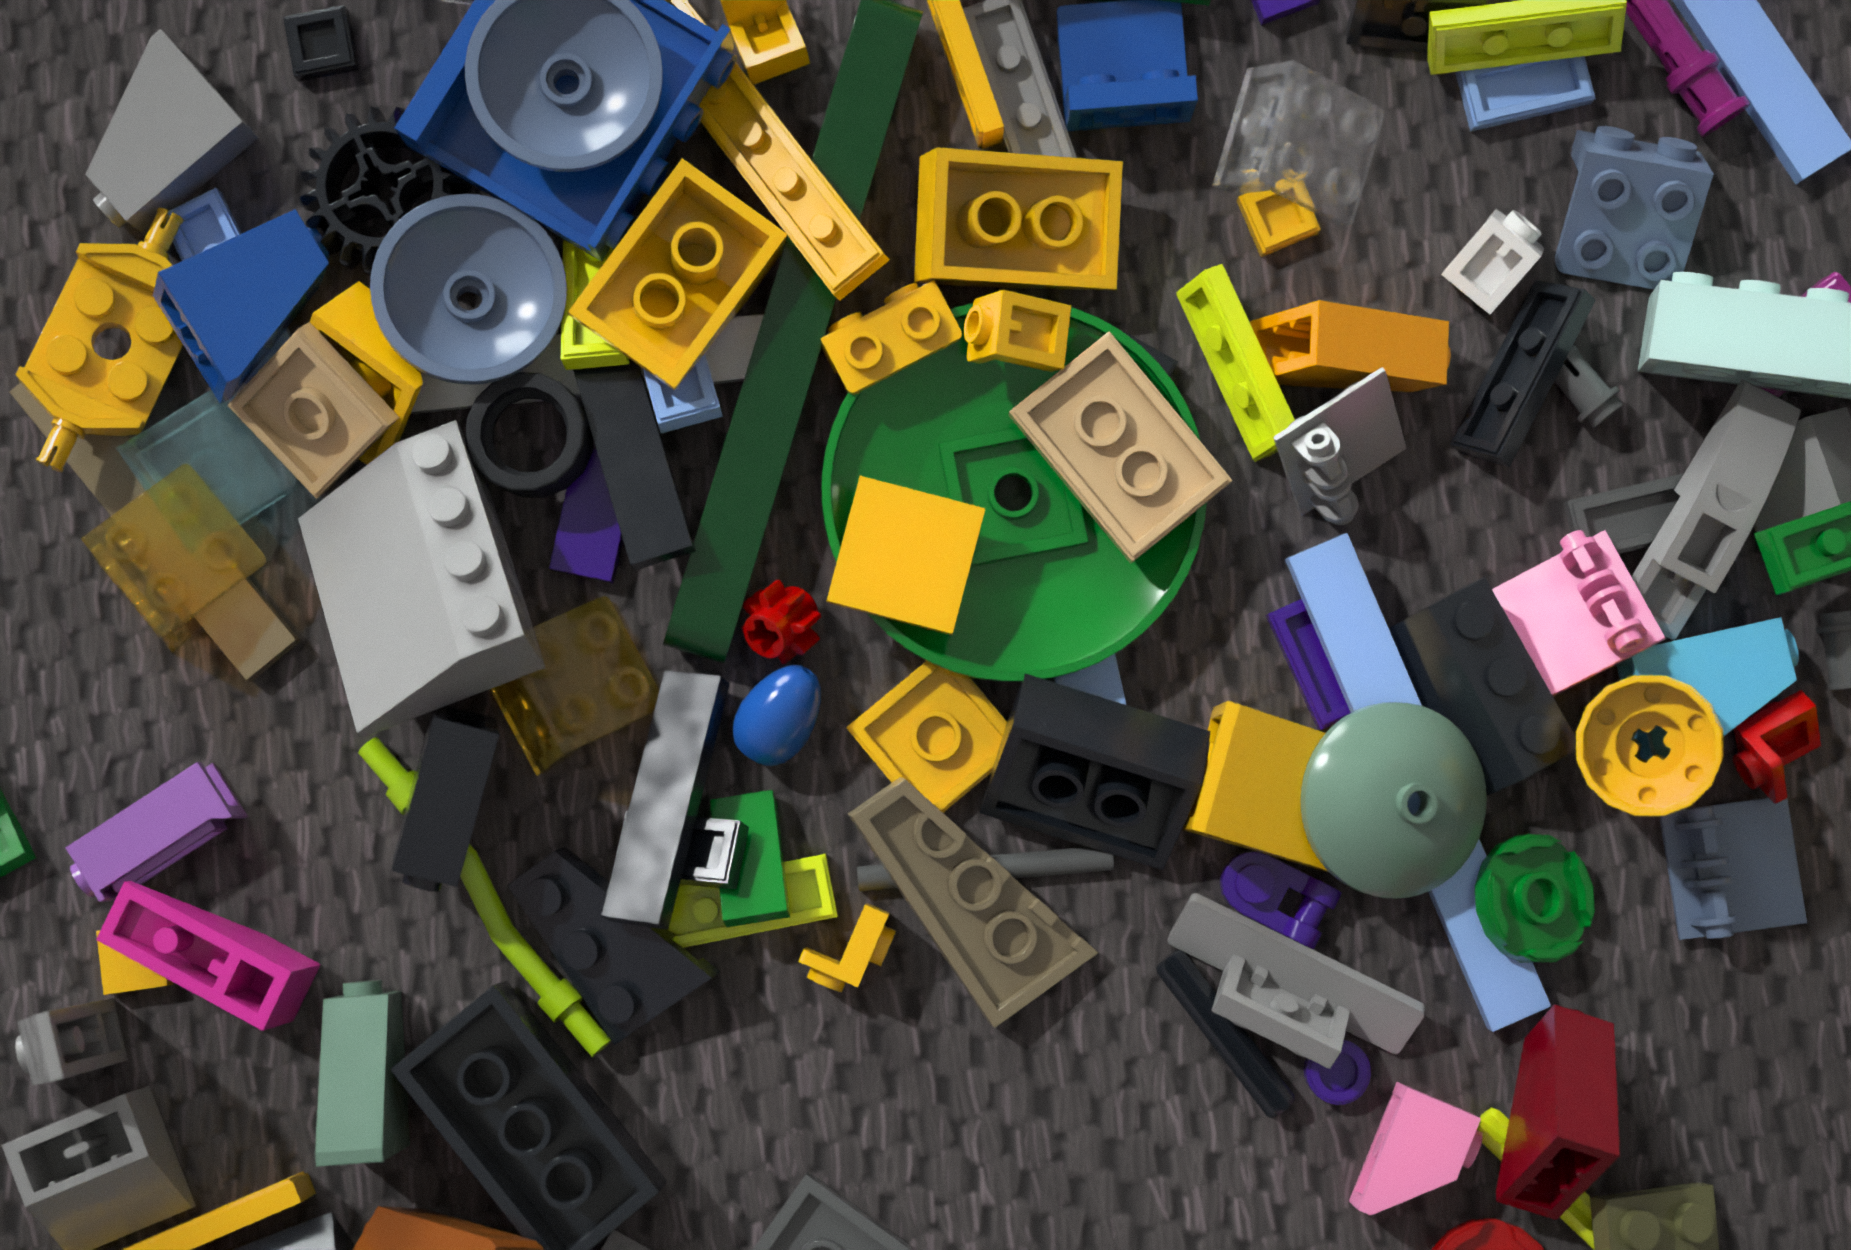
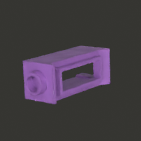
(154, 832)

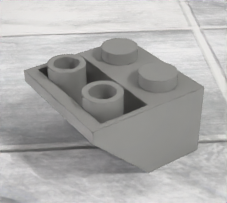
(100, 1172)

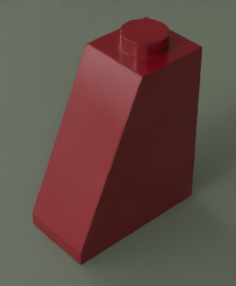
(1561, 1114)

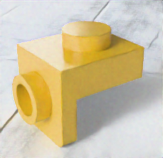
(765, 37)
(867, 944)

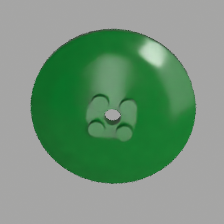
(1043, 579)

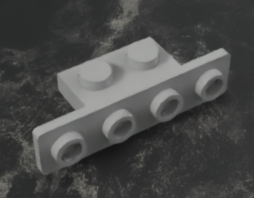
(1290, 988)

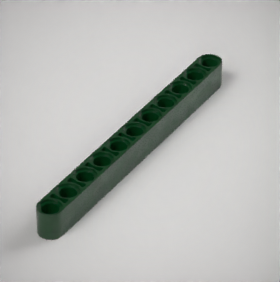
(788, 343)

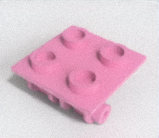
(1578, 612)

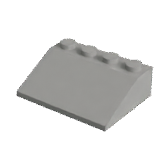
(418, 583)

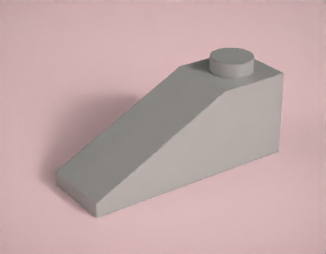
(70, 1041)

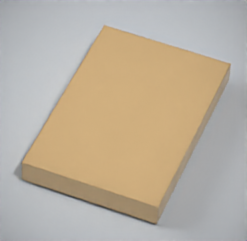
(1119, 447)

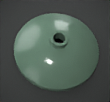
(1360, 793)

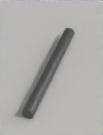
(1017, 864)

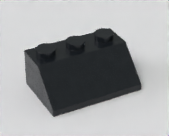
(1484, 681)
(1096, 772)

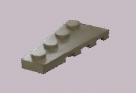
(977, 914)

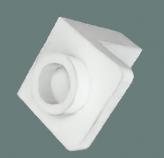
(1495, 259)

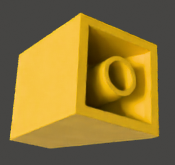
(1255, 783)

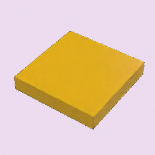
(905, 555)
(933, 734)

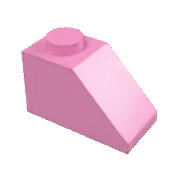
(1415, 1150)

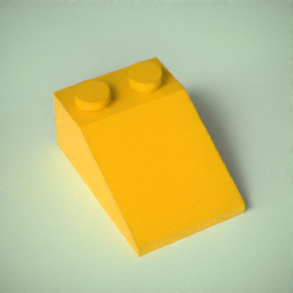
(1017, 220)
(679, 275)

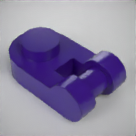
(1256, 885)

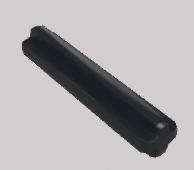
(1227, 1038)

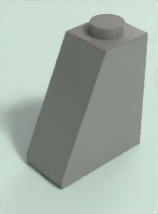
(163, 138)

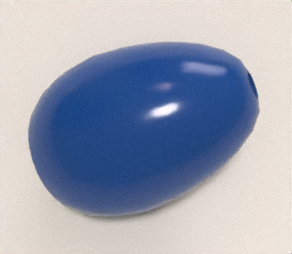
(778, 715)

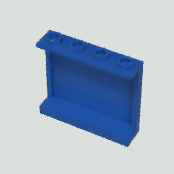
(580, 206)

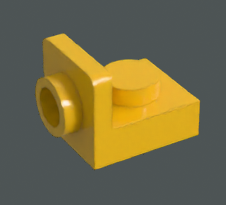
(1017, 330)

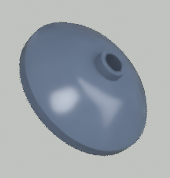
(529, 45)
(462, 248)

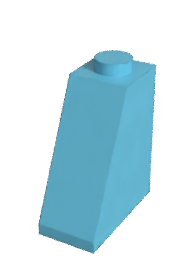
(1729, 667)

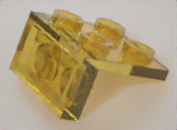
(174, 552)
(585, 692)

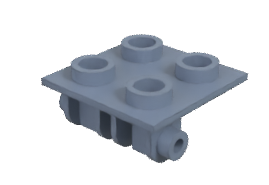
(1732, 868)

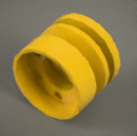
(1610, 751)

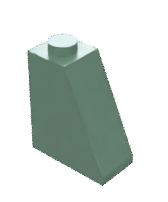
(359, 1098)

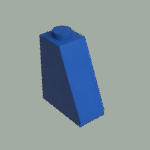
(241, 297)

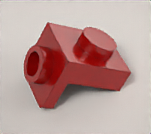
(1773, 739)

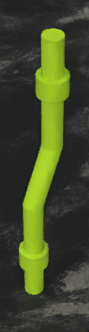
(558, 998)

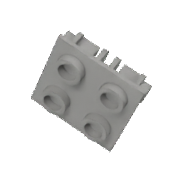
(1339, 446)

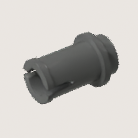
(1587, 390)
(1837, 646)

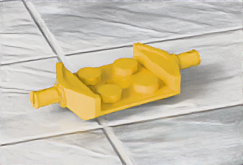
(66, 376)

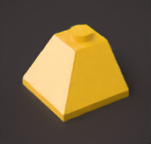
(354, 332)

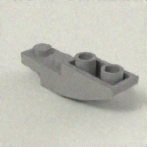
(1716, 505)

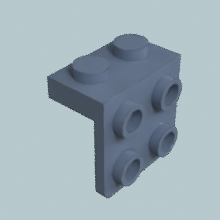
(1632, 207)

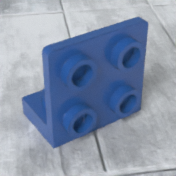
(1124, 64)

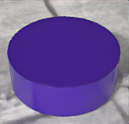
(1344, 1080)

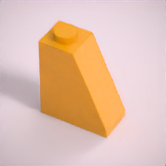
(1345, 343)

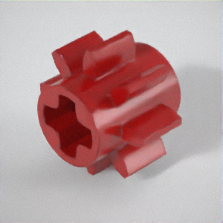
(781, 622)

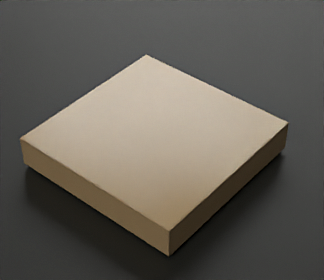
(313, 410)

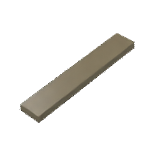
(238, 621)

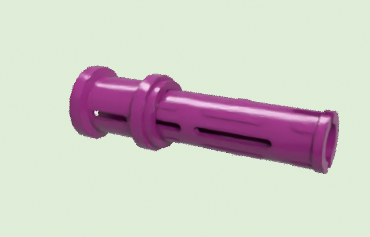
(1690, 69)

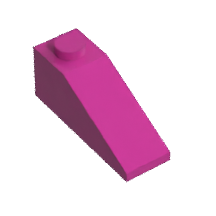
(210, 955)

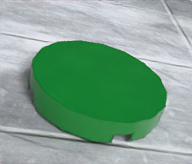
(1534, 898)

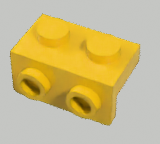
(890, 338)

